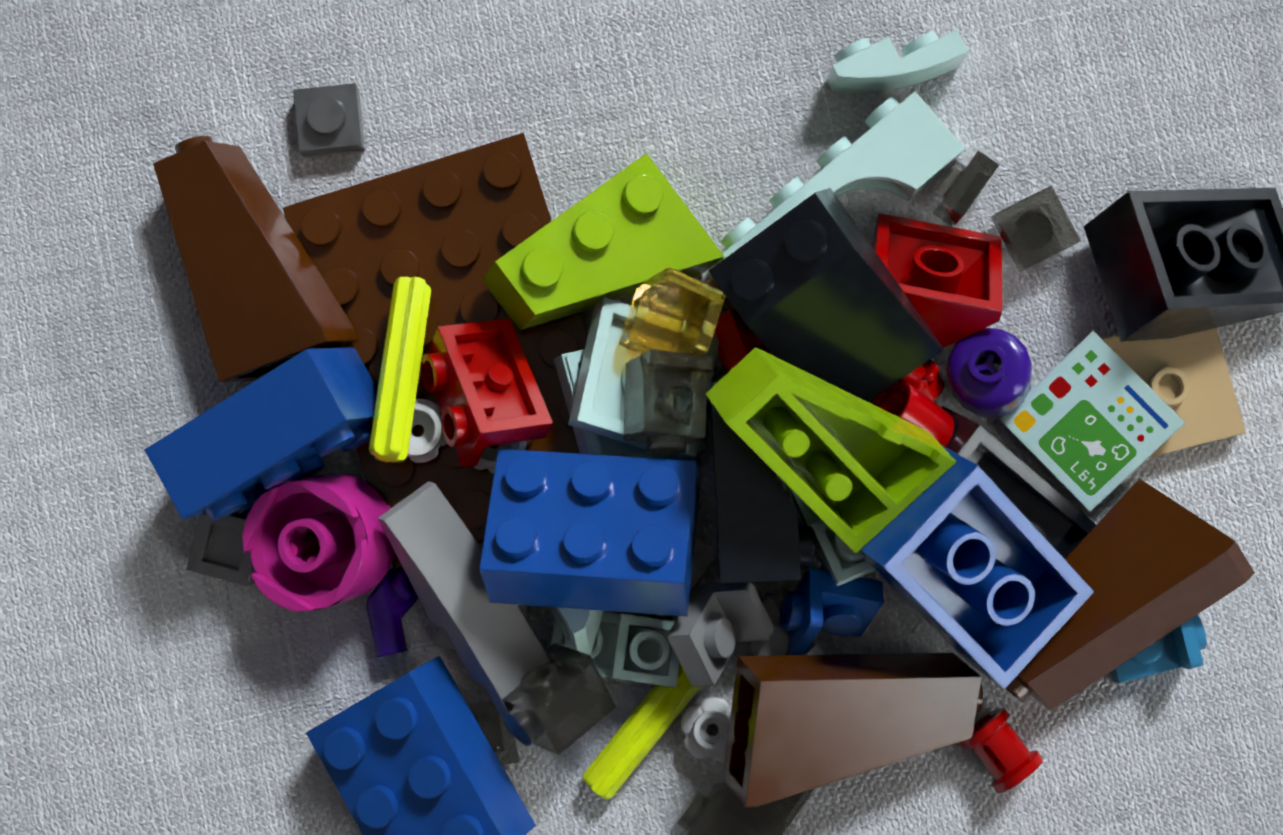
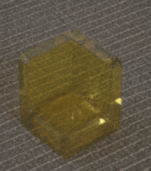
(672, 315)

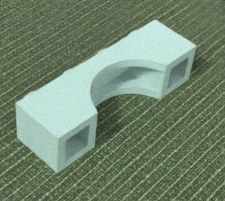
(896, 155)

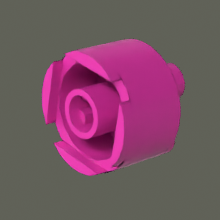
(317, 541)

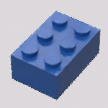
(267, 433)
(591, 532)
(978, 571)
(419, 762)

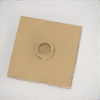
(1191, 380)

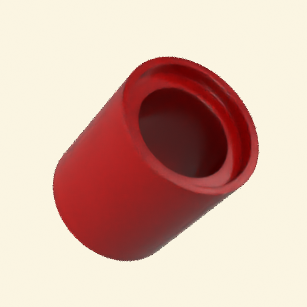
(918, 409)

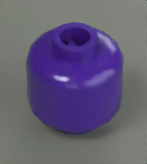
(1003, 388)

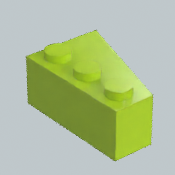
(602, 249)
(829, 445)

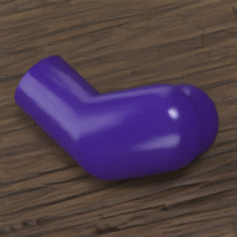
(386, 609)

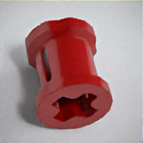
(1002, 750)

